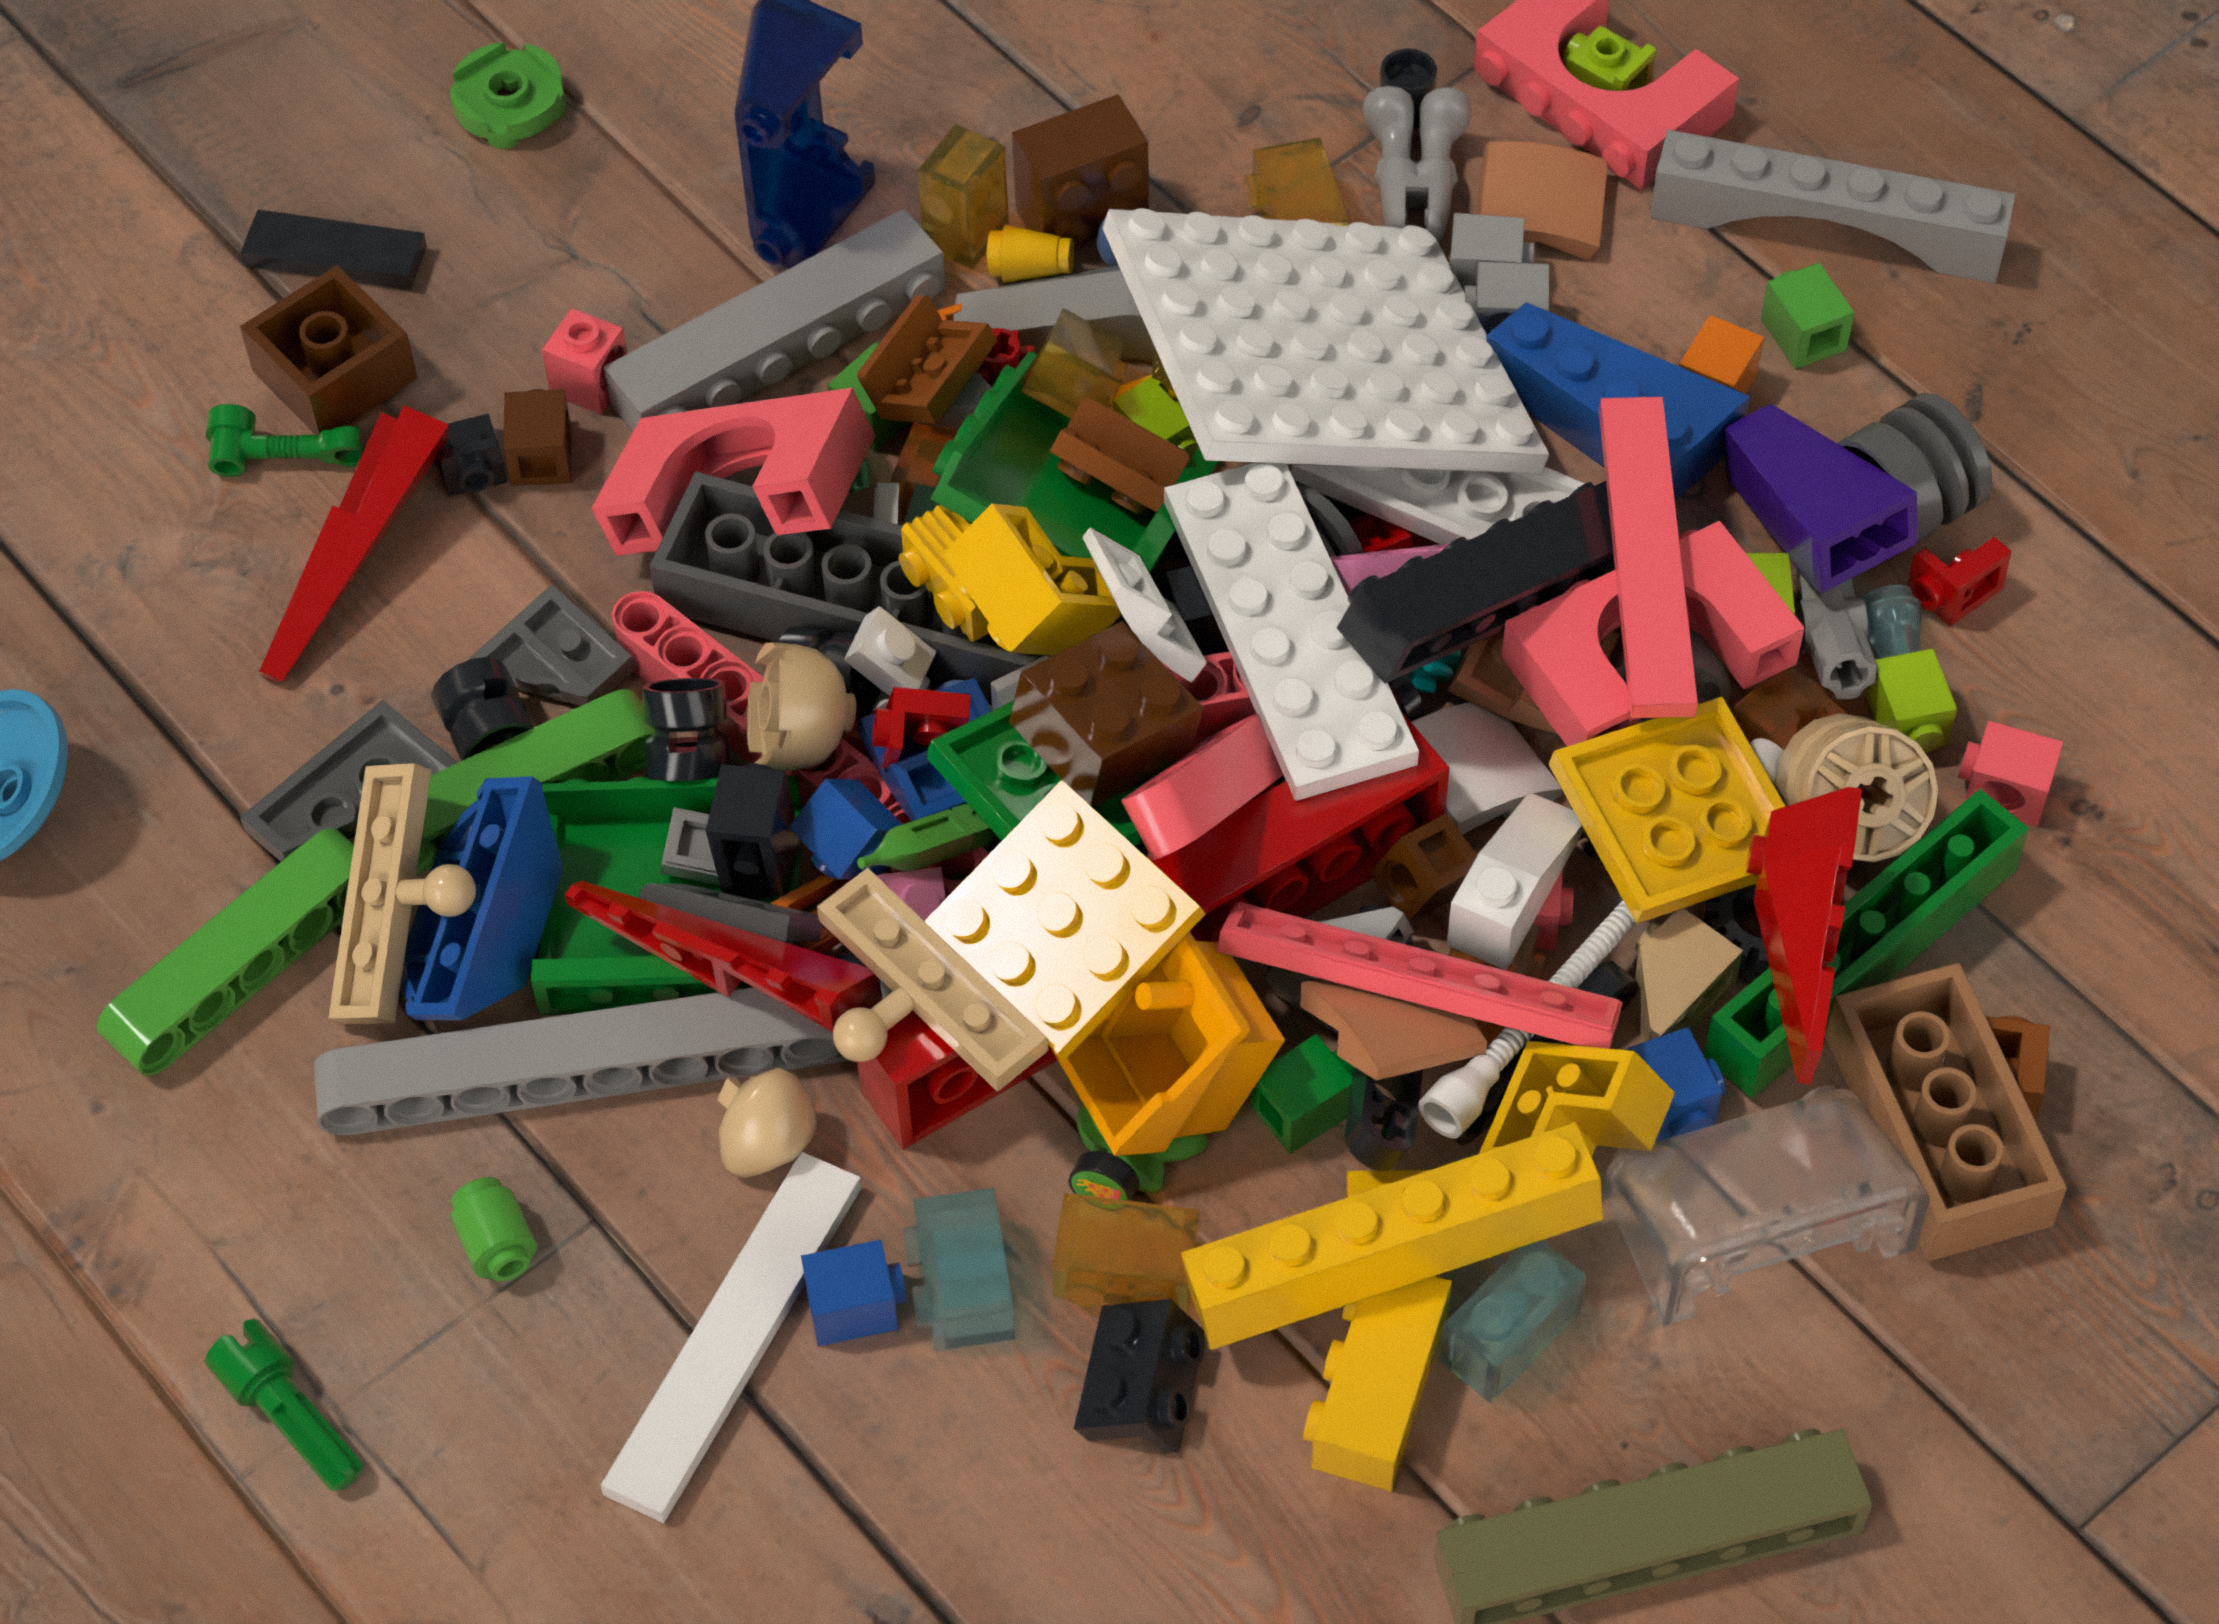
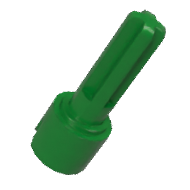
(262, 1377)

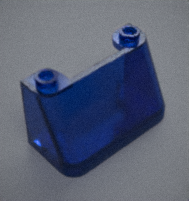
(791, 161)

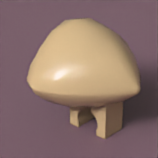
(764, 1122)

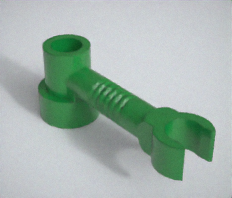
(233, 440)

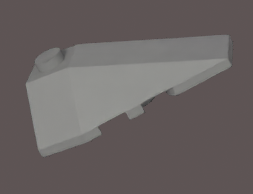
(1034, 306)

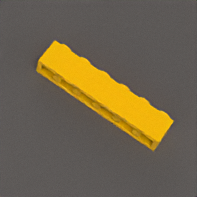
(1393, 1235)

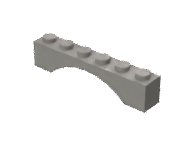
(1942, 222)

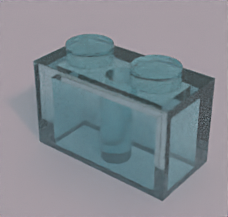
(963, 1270)
(1511, 1318)

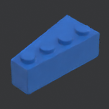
(1568, 368)

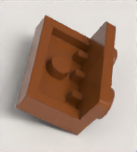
(923, 363)
(1119, 454)

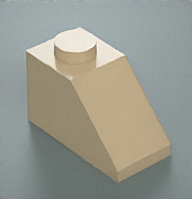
(1681, 973)

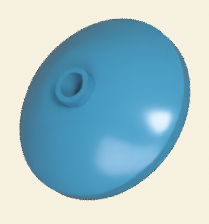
(30, 766)

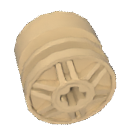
(1855, 751)

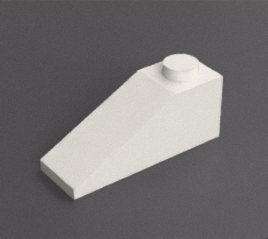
(1512, 880)

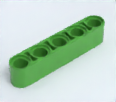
(588, 743)
(231, 956)

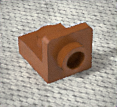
(2026, 1053)

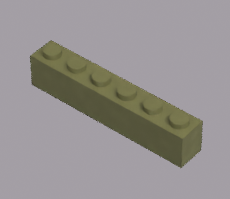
(1652, 1529)

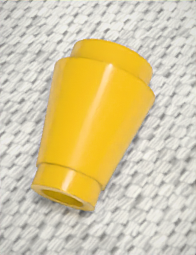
(1027, 254)

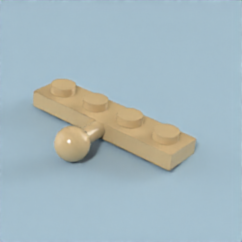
(383, 892)
(924, 979)

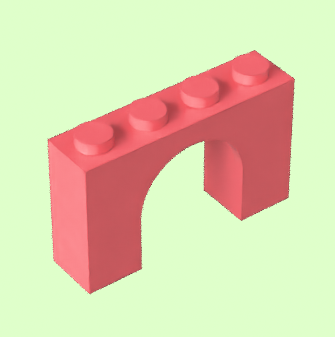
(1524, 58)
(803, 442)
(1728, 603)

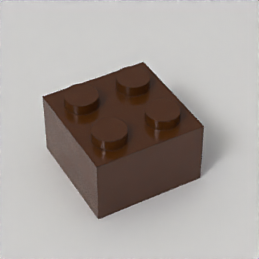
(1079, 169)
(329, 351)
(1105, 714)

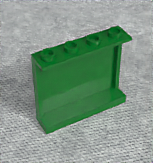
(1007, 461)
(617, 841)

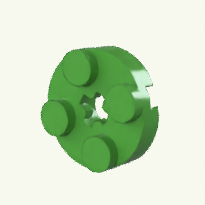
(511, 117)

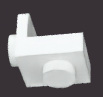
(889, 655)

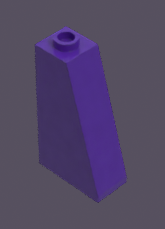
(1818, 497)

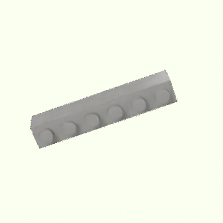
(780, 323)

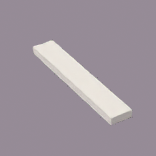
(730, 1339)

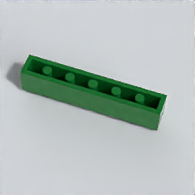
(1880, 931)

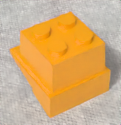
(1175, 1052)

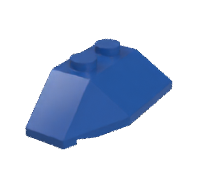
(486, 952)

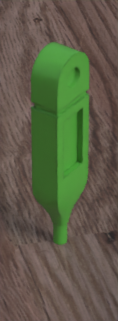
(930, 840)

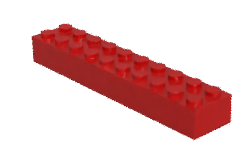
(1262, 854)

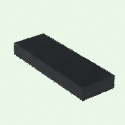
(318, 244)

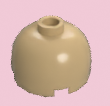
(797, 708)

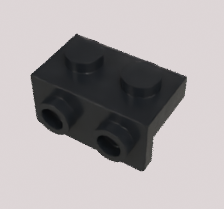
(1141, 1374)

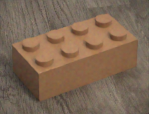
(1951, 1106)

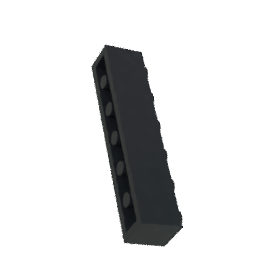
(1478, 583)

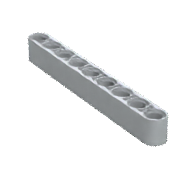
(564, 1060)

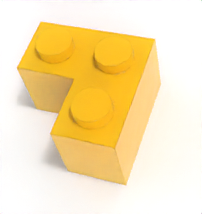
(1025, 586)
(1601, 1089)

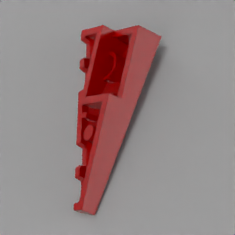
(381, 485)
(725, 955)

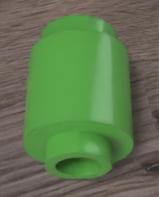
(492, 1229)

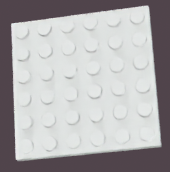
(1321, 343)

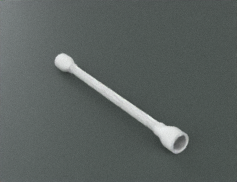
(1460, 1095)

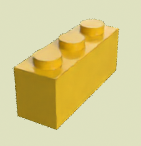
(1377, 1382)

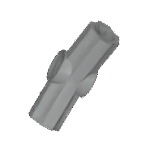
(1835, 636)

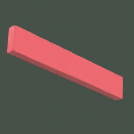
(1647, 558)
(1420, 976)

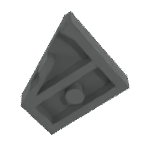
(559, 651)

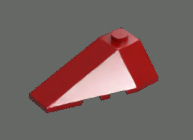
(1798, 907)

